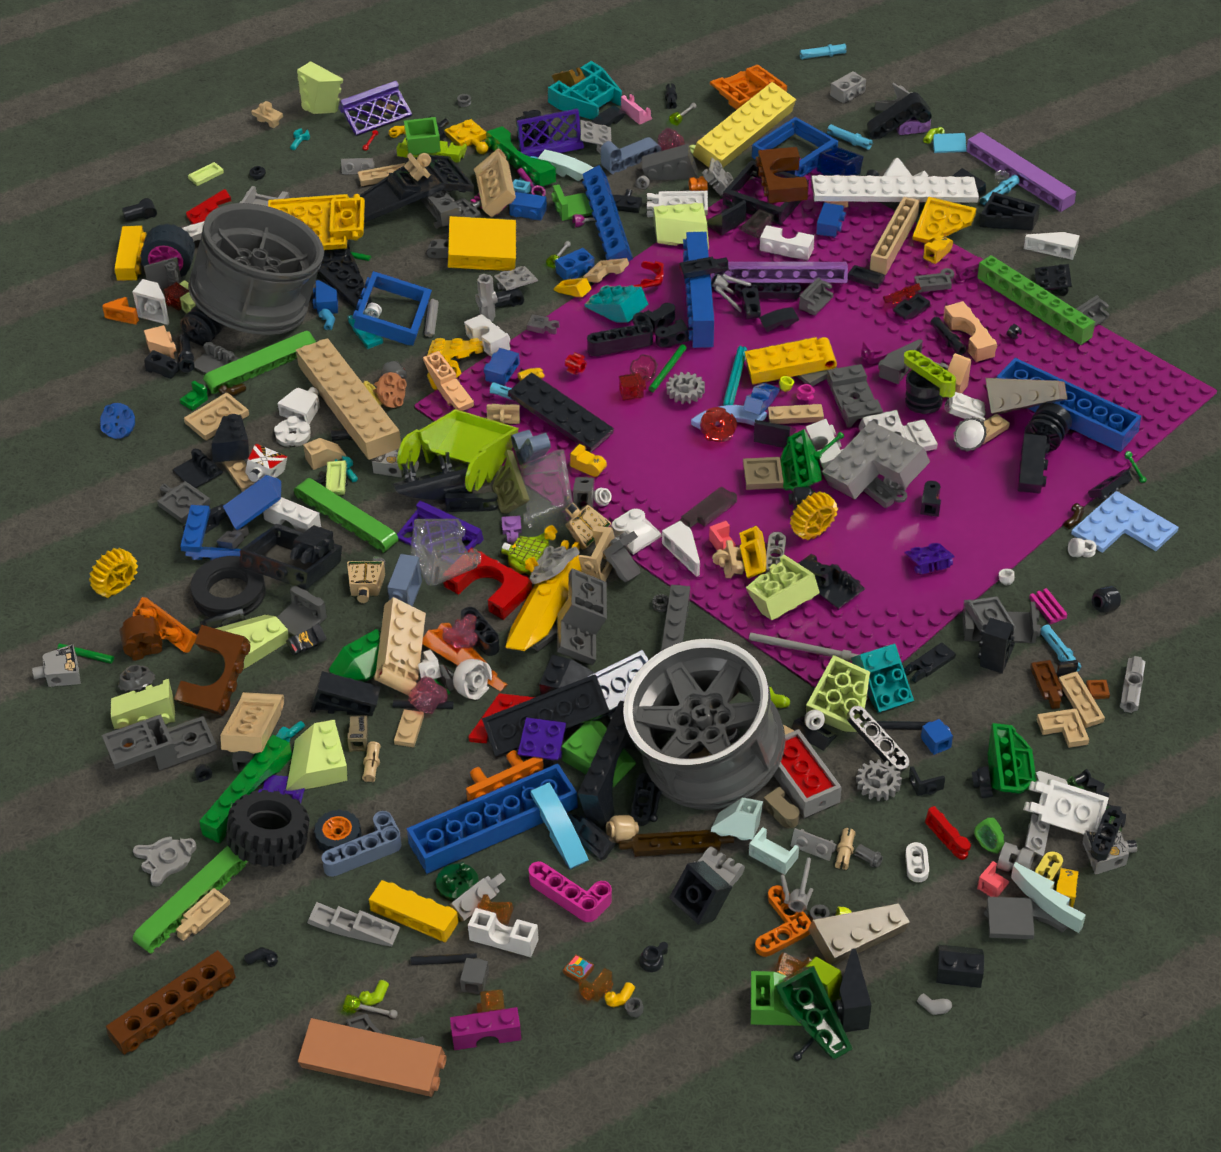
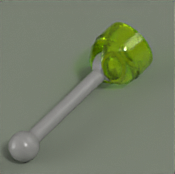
(678, 116)
(553, 257)
(352, 1005)

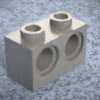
(848, 87)

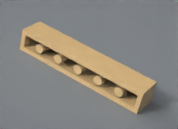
(894, 235)

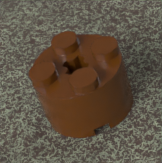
(140, 637)

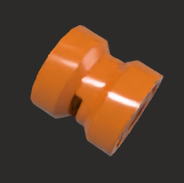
(698, 184)

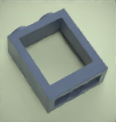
(405, 579)

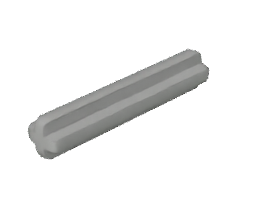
(431, 318)

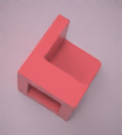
(719, 535)
(991, 882)

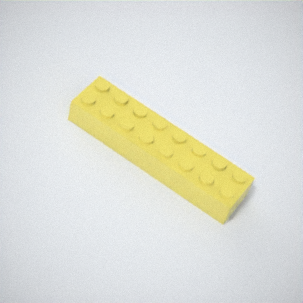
(745, 126)

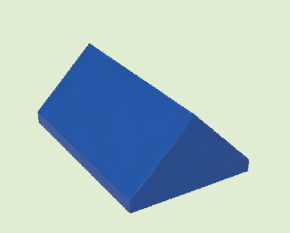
(253, 501)

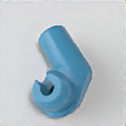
(328, 316)

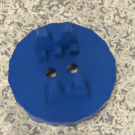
(110, 418)

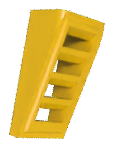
(574, 287)

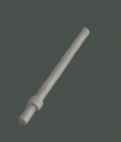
(845, 654)

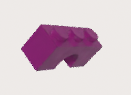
(499, 1023)

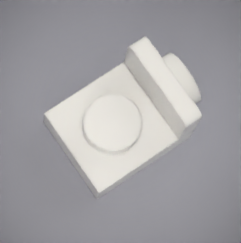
(429, 666)

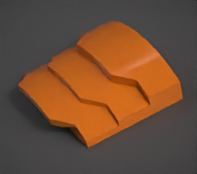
(745, 85)

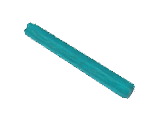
(735, 376)

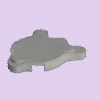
(552, 563)
(165, 857)

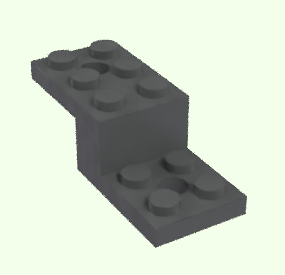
(582, 617)
(154, 739)

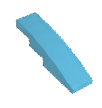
(559, 825)

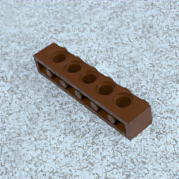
(122, 1030)

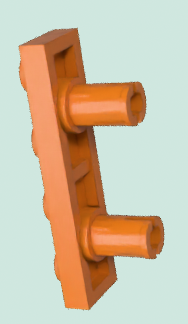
(169, 627)
(518, 771)

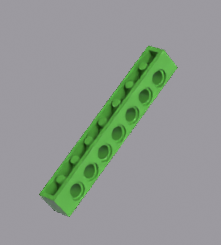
(1036, 300)

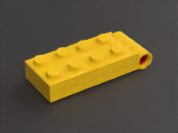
(790, 359)

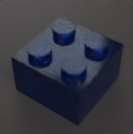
(839, 162)

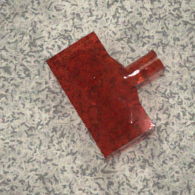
(909, 291)

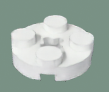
(290, 439)

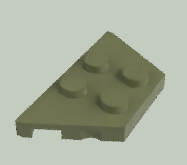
(510, 485)

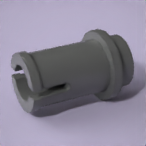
(868, 855)

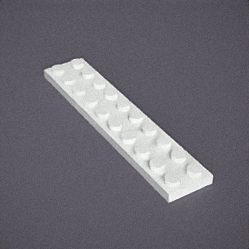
(893, 188)

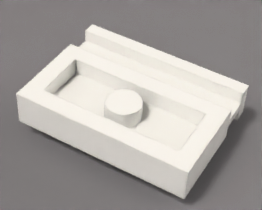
(966, 407)
(920, 434)

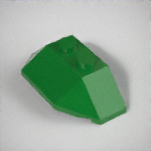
(799, 463)
(358, 658)
(1009, 760)

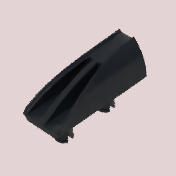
(433, 485)

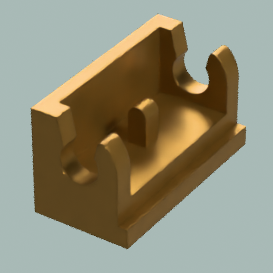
(569, 77)

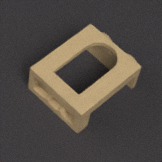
(591, 564)

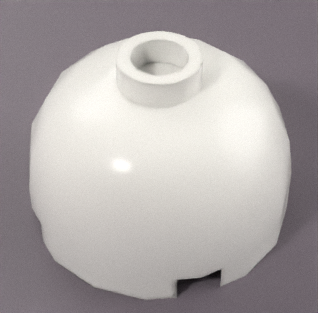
(472, 675)

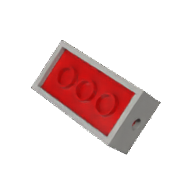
(806, 776)

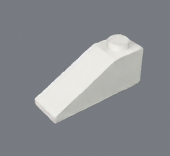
(1056, 244)
(681, 544)

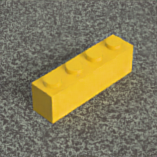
(129, 251)
(413, 910)

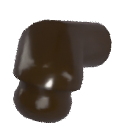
(237, 389)
(1076, 518)

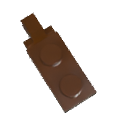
(1047, 682)

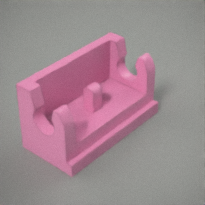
(635, 111)

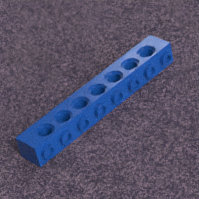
(606, 215)

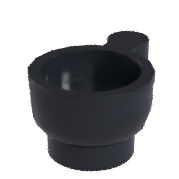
(982, 779)
(652, 957)

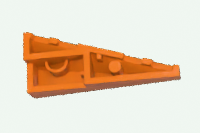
(434, 641)

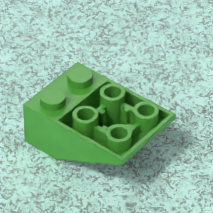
(766, 1002)

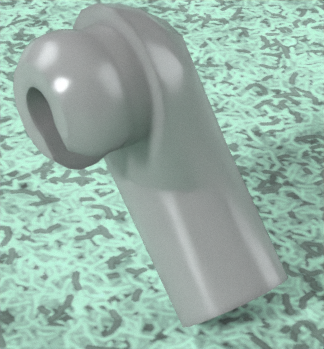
(936, 1006)

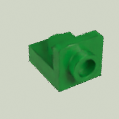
(195, 397)

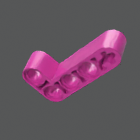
(583, 904)

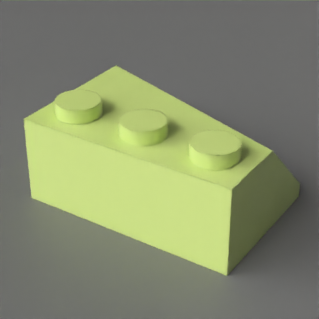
(318, 89)
(674, 221)
(782, 588)
(263, 632)
(838, 691)
(317, 758)

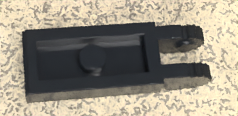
(471, 502)
(930, 662)

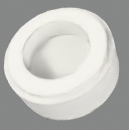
(1076, 547)

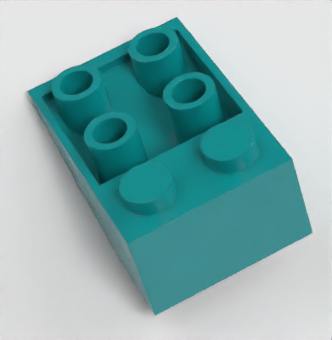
(618, 302)
(887, 678)

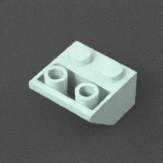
(739, 819)

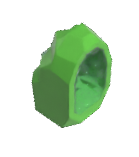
(990, 835)

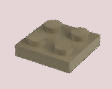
(763, 473)

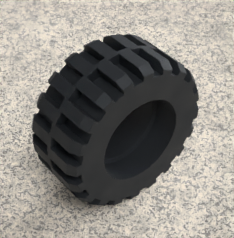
(264, 845)

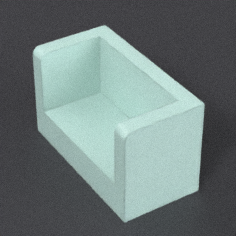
(771, 853)

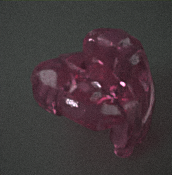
(676, 139)
(462, 633)
(427, 695)

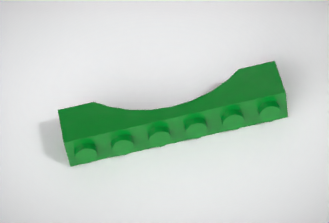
(539, 171)
(263, 765)

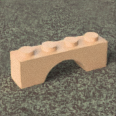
(961, 318)

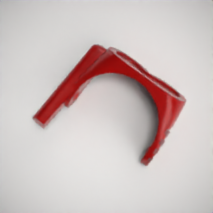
(657, 268)

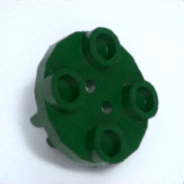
(450, 888)

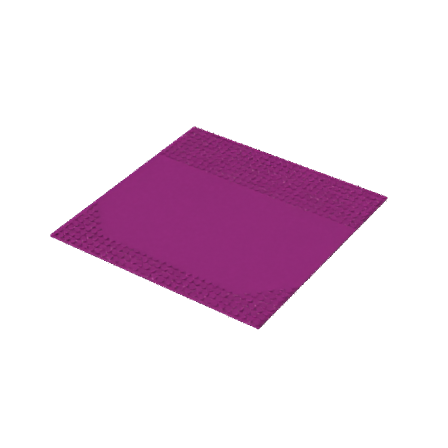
(983, 520)

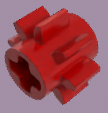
(575, 363)

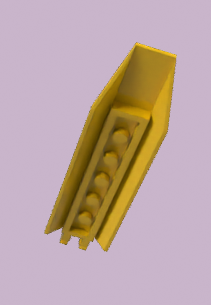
(542, 607)

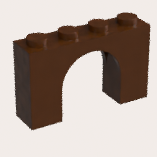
(777, 188)
(216, 697)

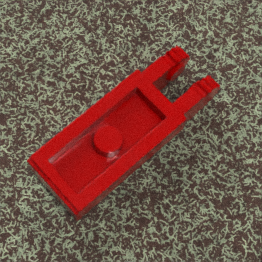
(947, 833)

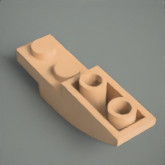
(446, 382)

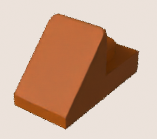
(120, 311)

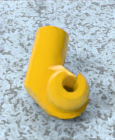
(396, 131)
(537, 371)

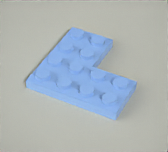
(1120, 516)

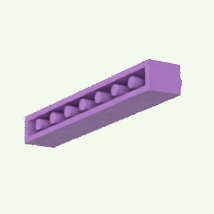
(1030, 176)
(787, 272)

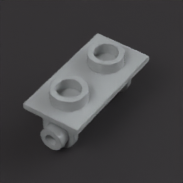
(354, 165)
(1037, 836)
(813, 844)

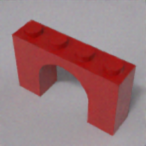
(508, 597)

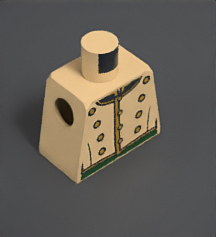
(583, 522)
(365, 578)

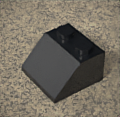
(960, 966)

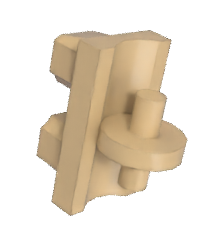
(267, 113)
(417, 167)
(504, 413)
(728, 559)

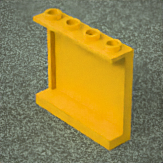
(482, 243)

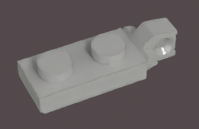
(469, 900)

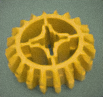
(813, 515)
(113, 572)

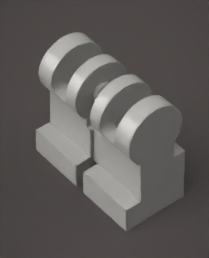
(728, 871)

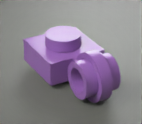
(511, 526)

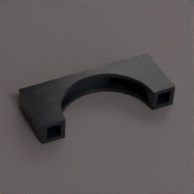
(597, 787)

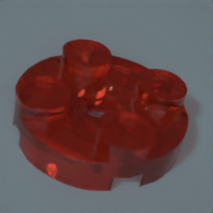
(714, 433)

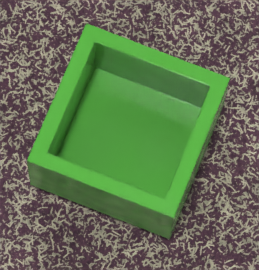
(422, 136)

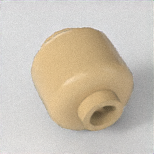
(622, 828)

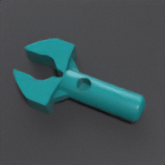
(299, 137)
(349, 472)
(285, 733)

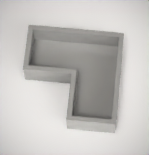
(875, 453)

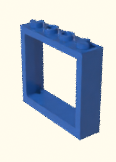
(806, 132)
(384, 328)

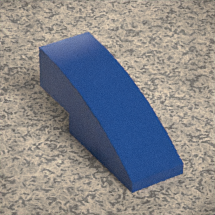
(761, 398)

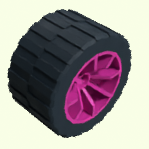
(166, 243)

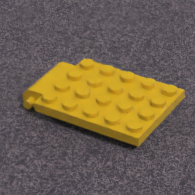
(330, 217)

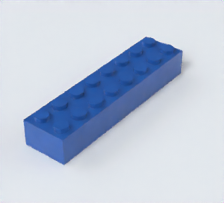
(698, 293)
(1089, 413)
(486, 820)

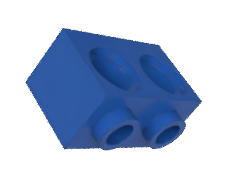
(574, 264)

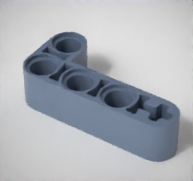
(618, 159)
(530, 447)
(364, 849)

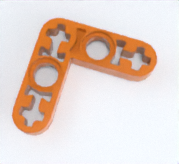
(790, 926)

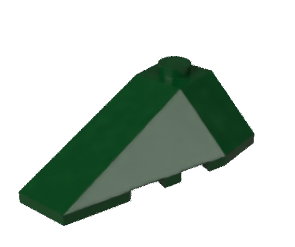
(810, 1005)

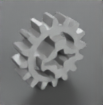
(686, 389)
(878, 780)

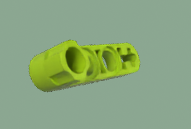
(943, 379)

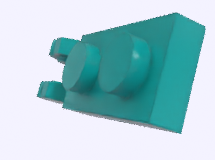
(369, 339)

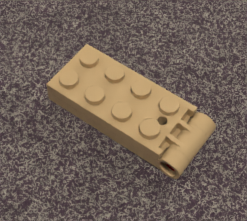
(495, 183)
(400, 646)
(252, 722)

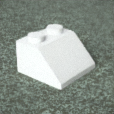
(150, 302)

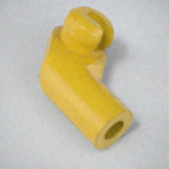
(614, 1000)

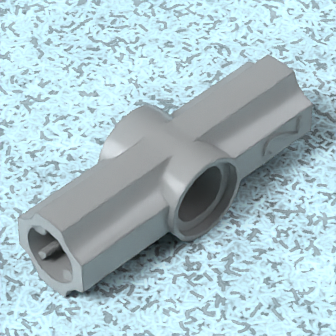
(486, 296)
(1132, 684)

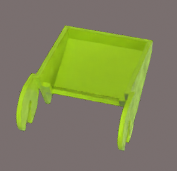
(467, 439)

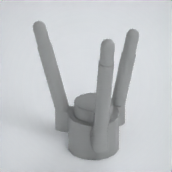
(719, 283)
(798, 899)

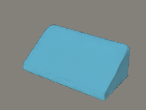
(949, 143)

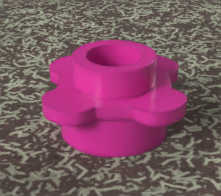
(805, 392)

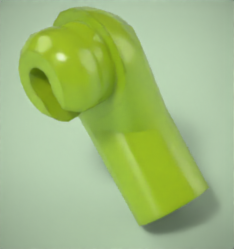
(929, 136)
(779, 701)
(374, 997)

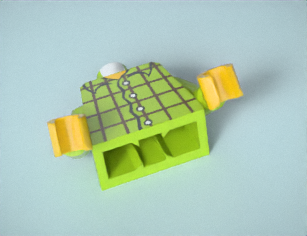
(527, 550)

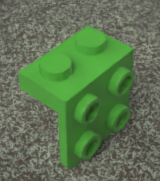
(570, 204)

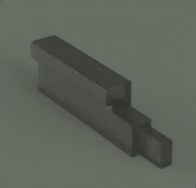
(709, 508)

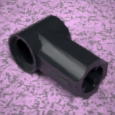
(143, 209)
(511, 297)

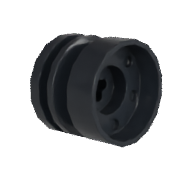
(200, 326)
(922, 394)
(1050, 421)

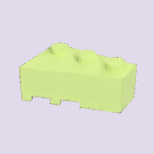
(139, 706)

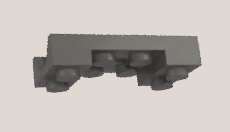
(849, 383)

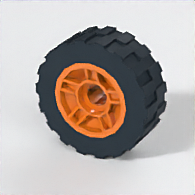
(334, 822)

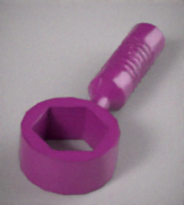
(525, 177)

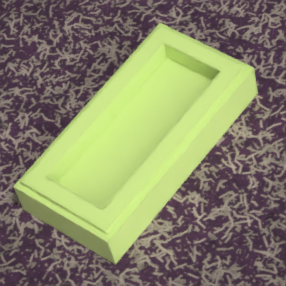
(205, 174)
(336, 477)

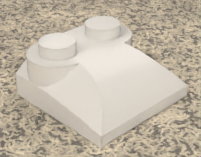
(635, 521)

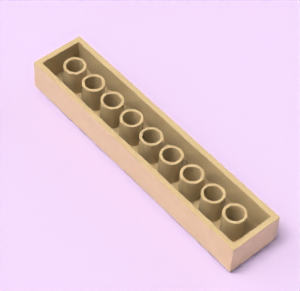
(348, 399)

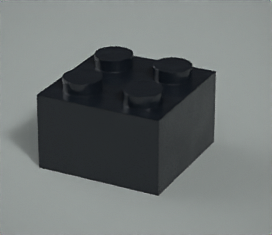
(700, 892)

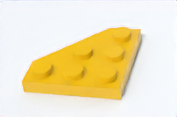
(942, 218)
(455, 347)

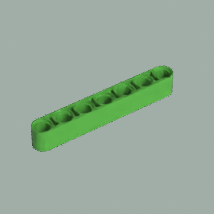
(257, 362)
(346, 514)
(169, 916)

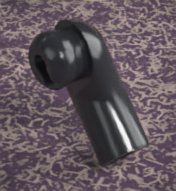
(263, 954)

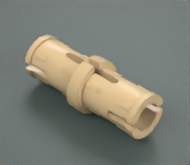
(371, 762)
(845, 849)

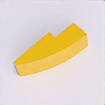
(753, 551)

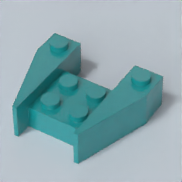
(587, 94)

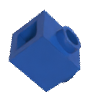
(936, 736)

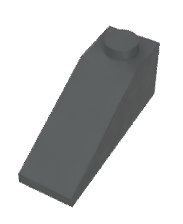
(893, 365)

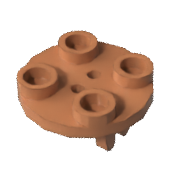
(391, 389)

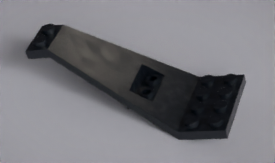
(402, 189)

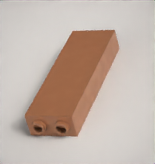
(372, 1057)

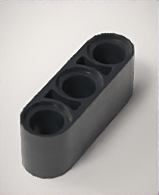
(487, 637)

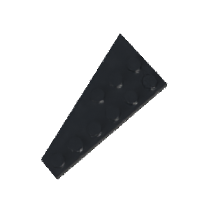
(343, 274)

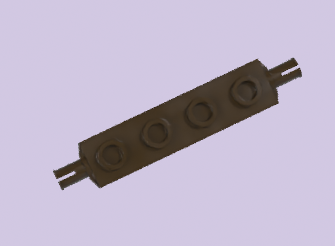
(675, 842)

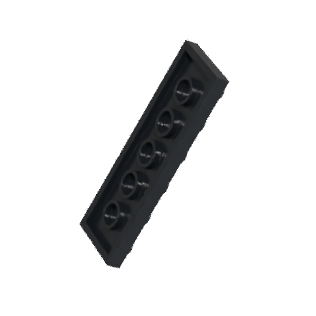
(560, 412)
(569, 704)

